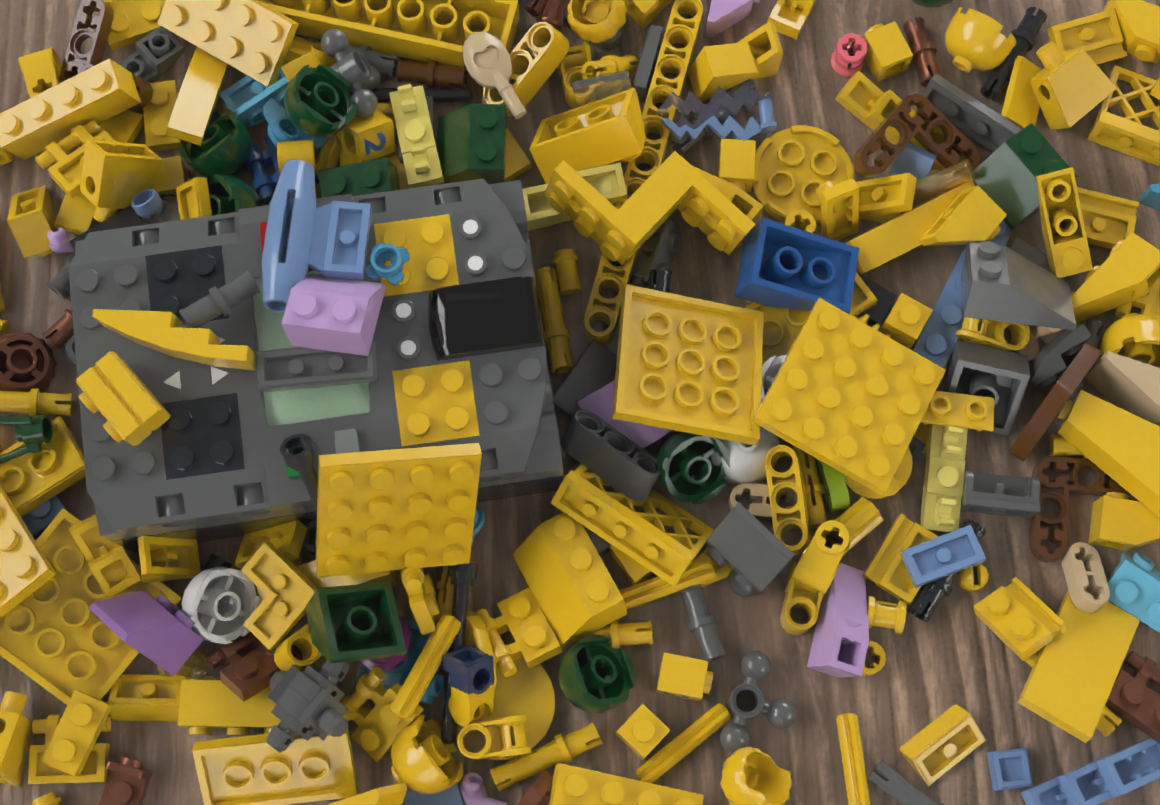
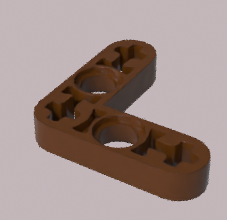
(76, 62)
(908, 128)
(1054, 401)
(1058, 492)

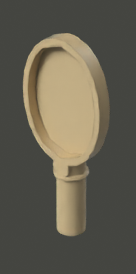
(492, 68)

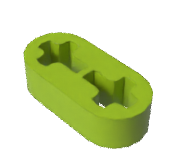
(835, 487)

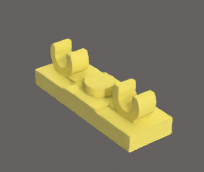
(416, 136)
(943, 478)

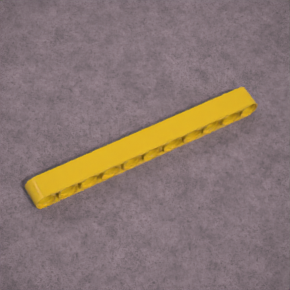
(653, 153)

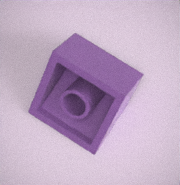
(150, 627)

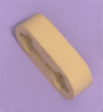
(758, 492)
(1089, 577)

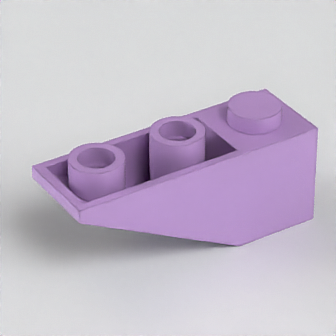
(842, 626)

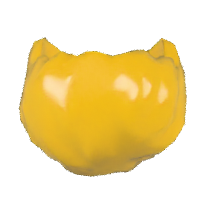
(596, 19)
(754, 779)

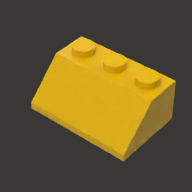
(591, 135)
(569, 579)

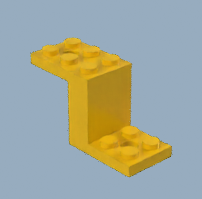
(669, 188)

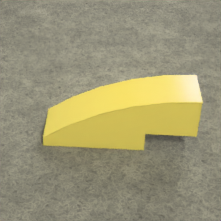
(605, 179)

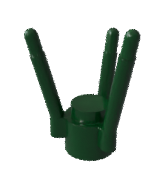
(32, 431)

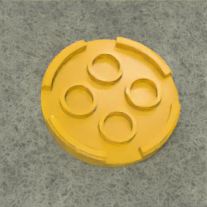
(794, 166)
(524, 693)

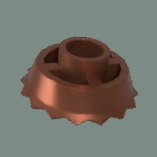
(25, 362)

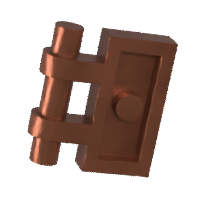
(249, 673)
(1133, 699)

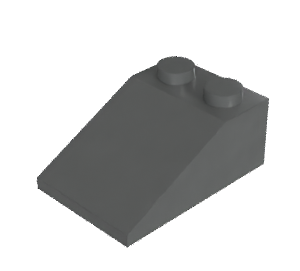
(1013, 289)

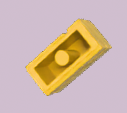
(122, 399)

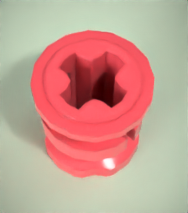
(841, 58)

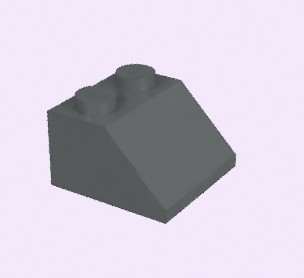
(992, 374)
(748, 550)

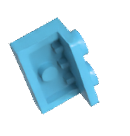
(249, 97)
(1136, 588)

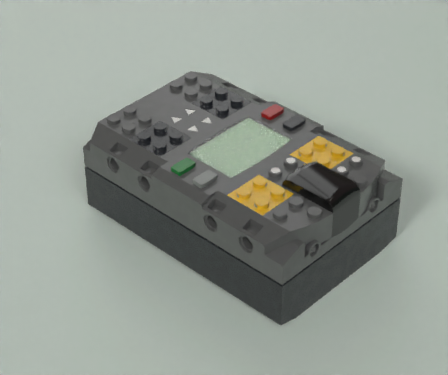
(453, 362)

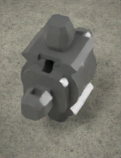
(307, 704)

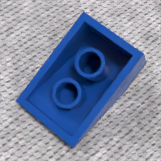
(795, 268)

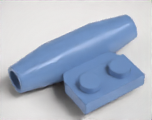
(302, 236)

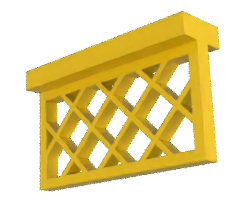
(1128, 133)
(633, 532)

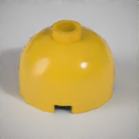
(976, 41)
(1134, 337)
(424, 759)

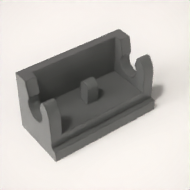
(1000, 495)

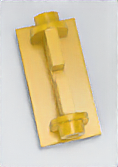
(960, 411)

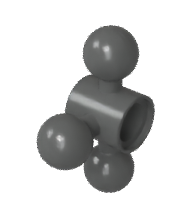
(354, 69)
(780, 712)

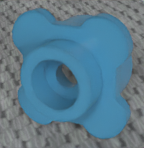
(383, 253)

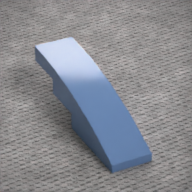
(1100, 778)

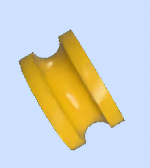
(876, 651)

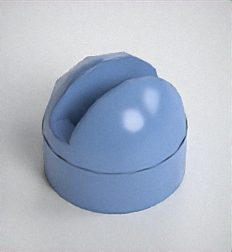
(147, 203)

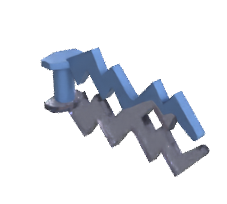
(705, 112)

